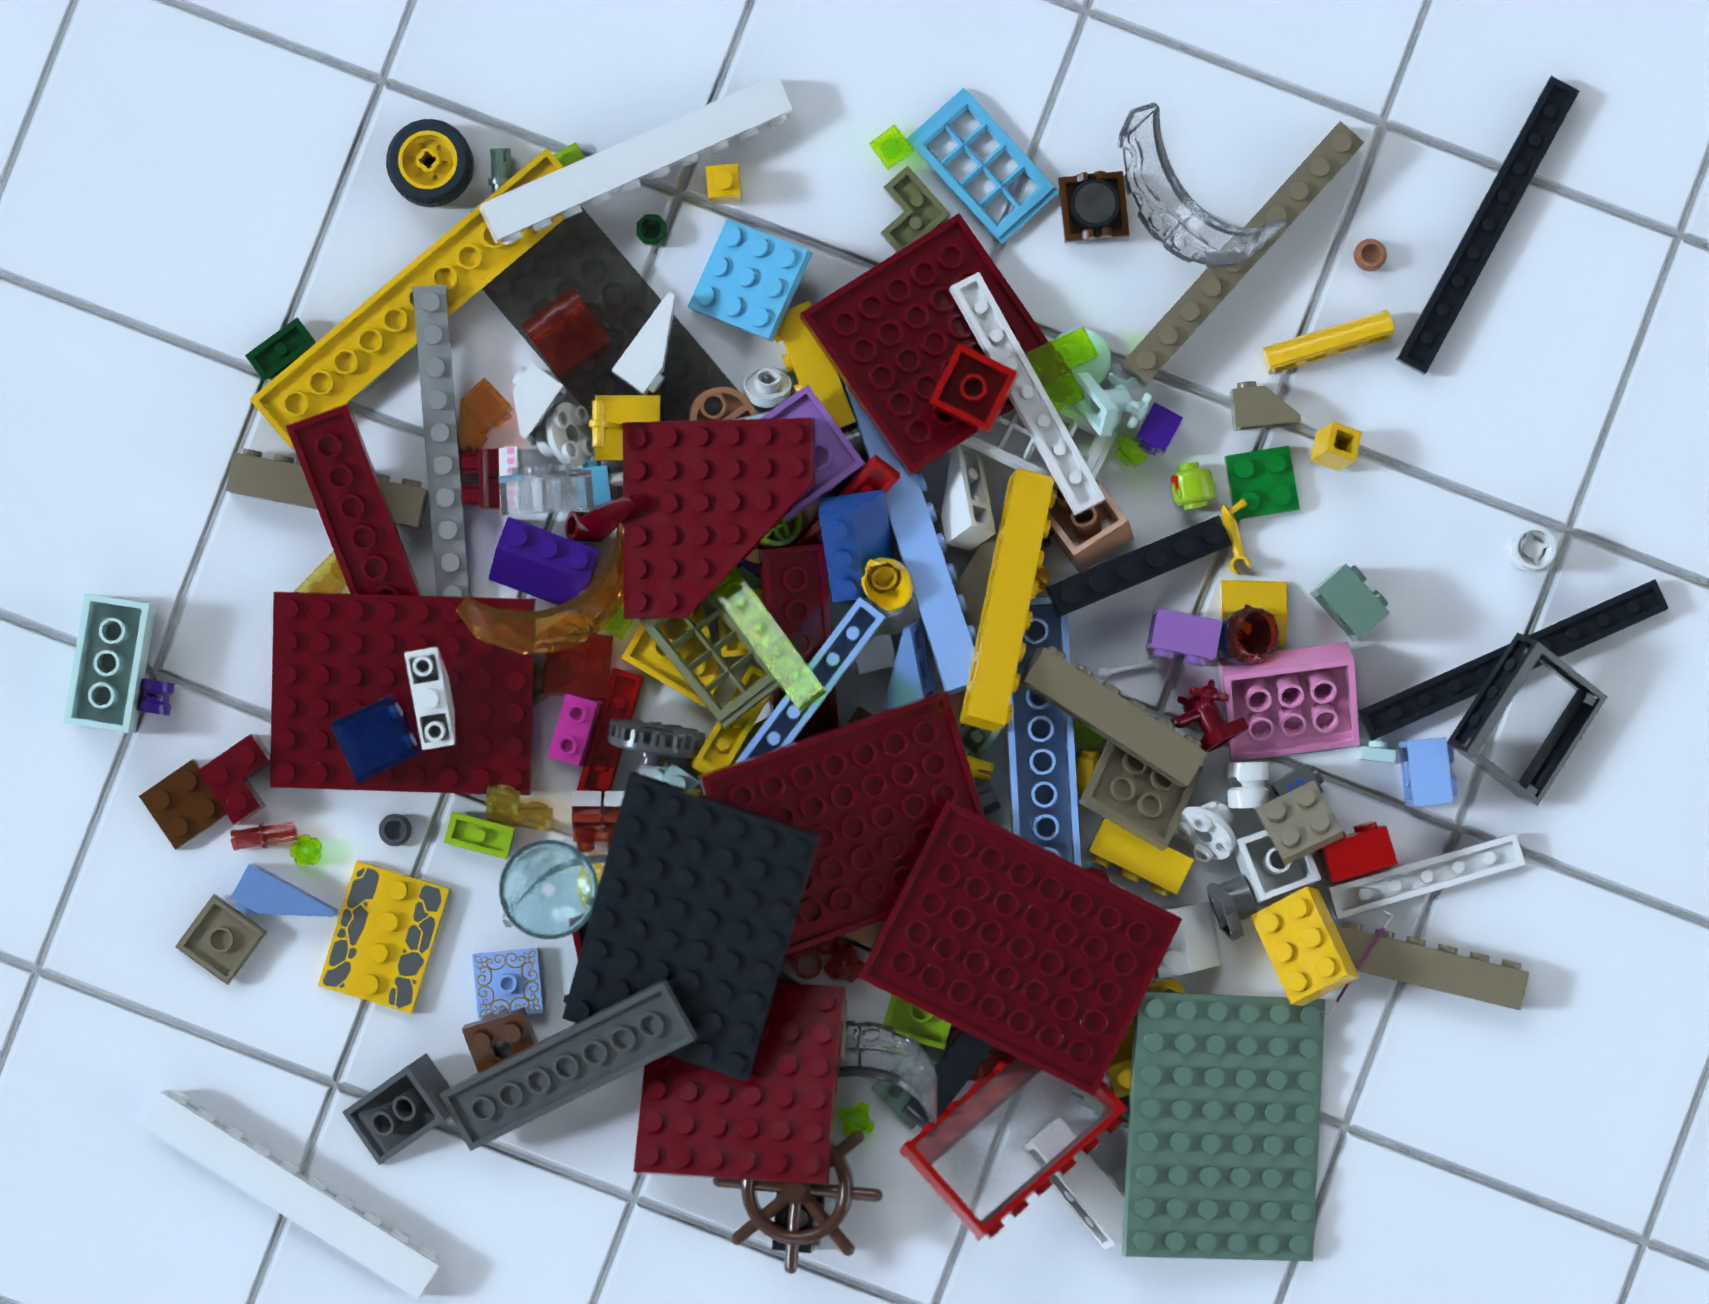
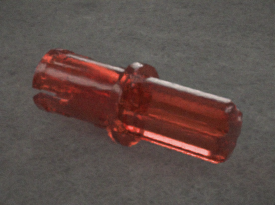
(263, 835)

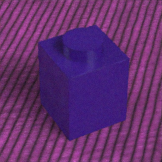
(1157, 429)

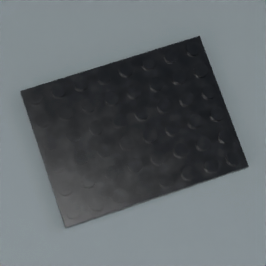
(699, 901)

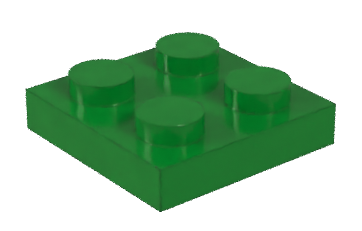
(1263, 480)

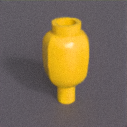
(1084, 768)

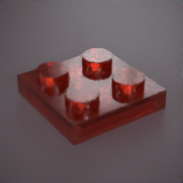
(580, 670)

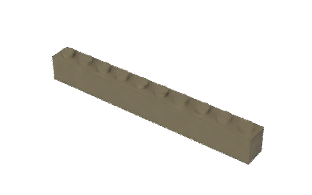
(1218, 282)

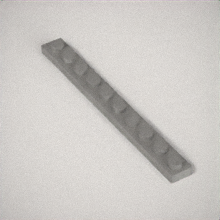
(441, 441)

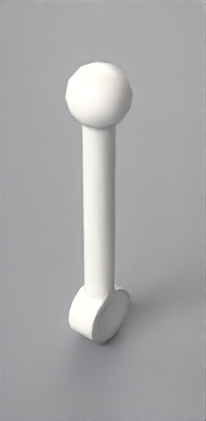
(1105, 672)

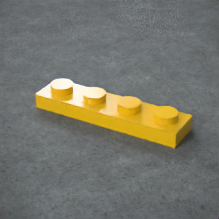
(723, 743)

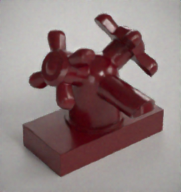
(1207, 714)

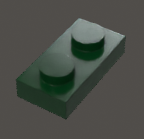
(280, 349)

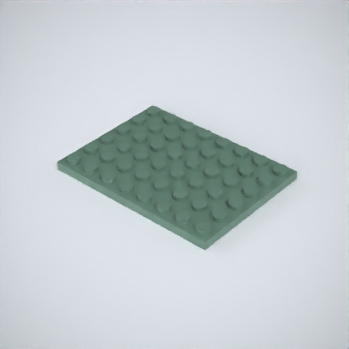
(1223, 1127)

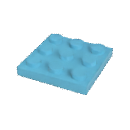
(750, 280)

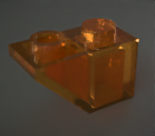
(481, 412)

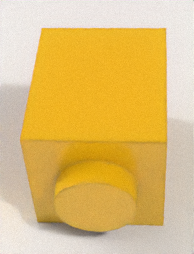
(723, 183)
(1335, 446)

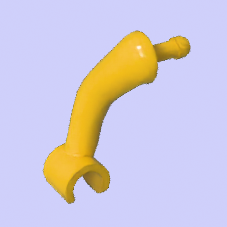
(1234, 535)

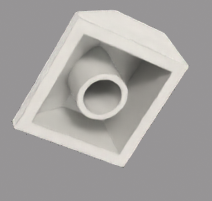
(533, 398)
(1193, 944)

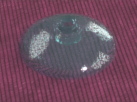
(573, 883)

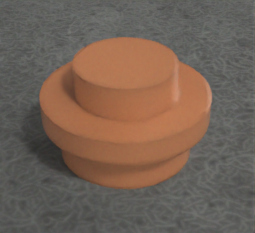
(1369, 255)

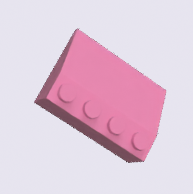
(1292, 702)

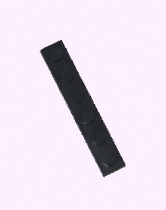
(1138, 566)

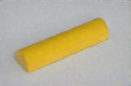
(1328, 342)

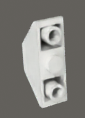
(431, 697)

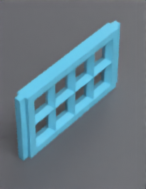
(941, 121)

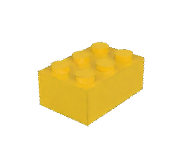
(1304, 946)

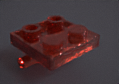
(566, 332)

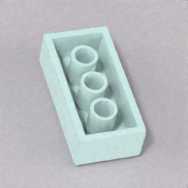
(109, 663)

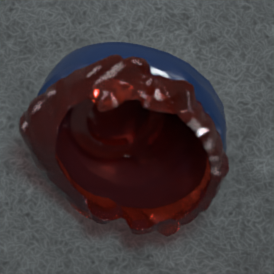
(1249, 636)

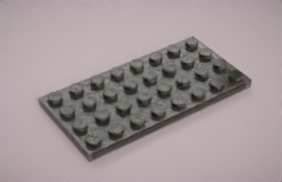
(621, 301)

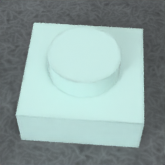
(1377, 752)

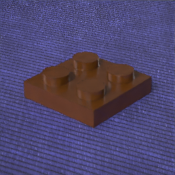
(182, 805)

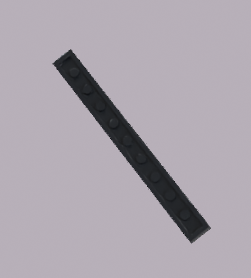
(1487, 225)
(1470, 677)

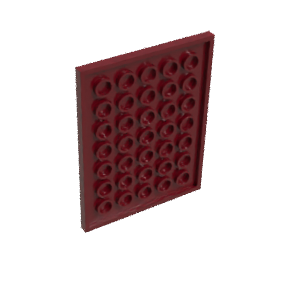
(349, 652)
(871, 798)
(1020, 947)

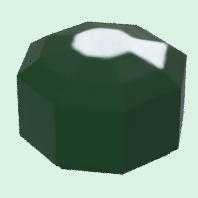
(651, 230)

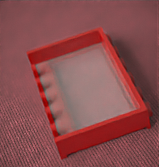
(1009, 1141)

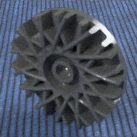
(655, 741)

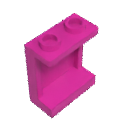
(574, 730)

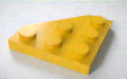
(648, 656)

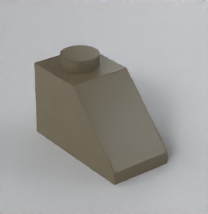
(1259, 408)

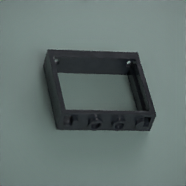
(1496, 697)

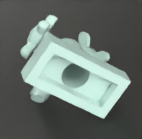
(1106, 407)

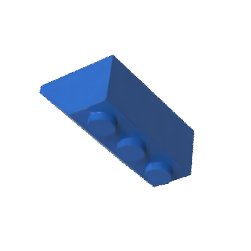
(853, 532)

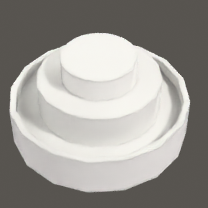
(767, 387)

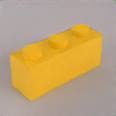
(1139, 859)

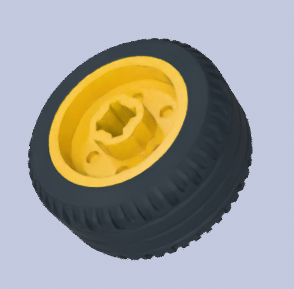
(410, 153)

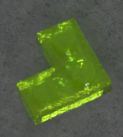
(1054, 365)

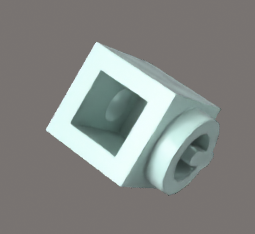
(677, 776)

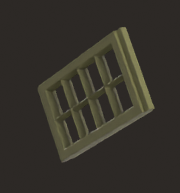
(743, 702)

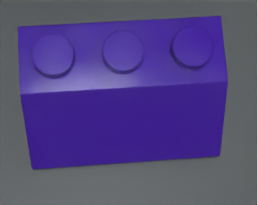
(542, 563)

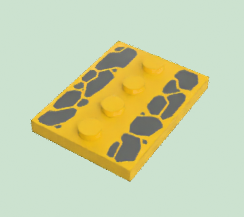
(384, 937)

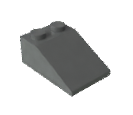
(400, 1109)

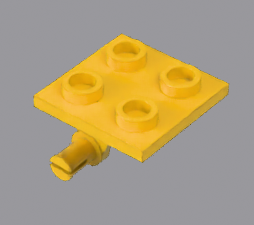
(608, 419)

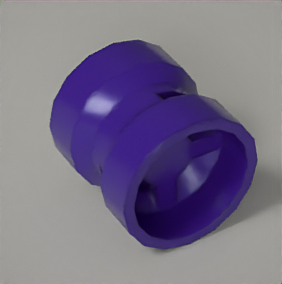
(156, 704)

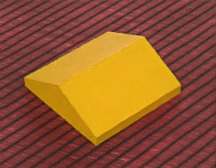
(1258, 594)

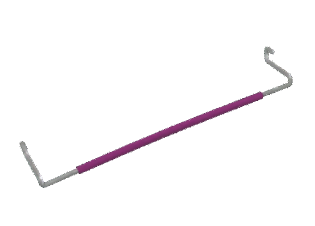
(1360, 963)

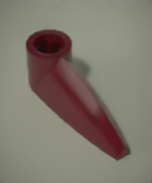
(600, 521)

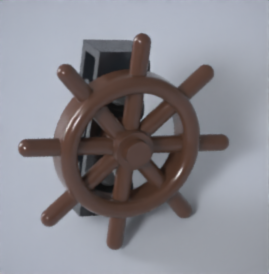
(793, 1198)

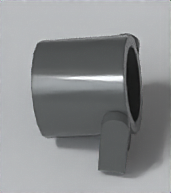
(1231, 904)

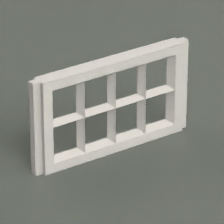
(1093, 459)

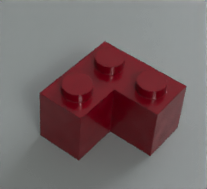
(229, 776)

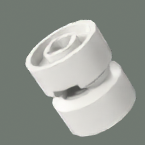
(1531, 549)
(1248, 784)

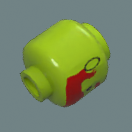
(1192, 486)

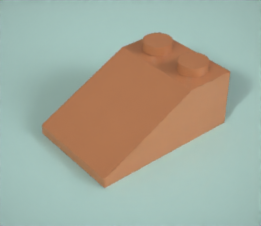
(1091, 533)

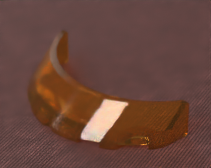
(555, 627)

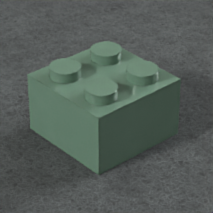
(1350, 601)

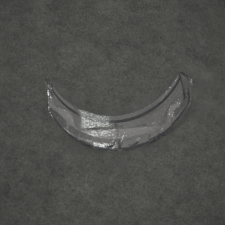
(1167, 207)
(884, 1054)

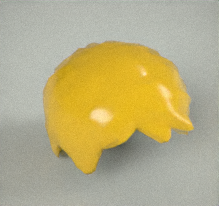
(887, 583)

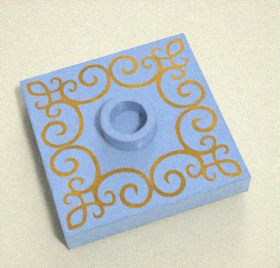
(508, 981)

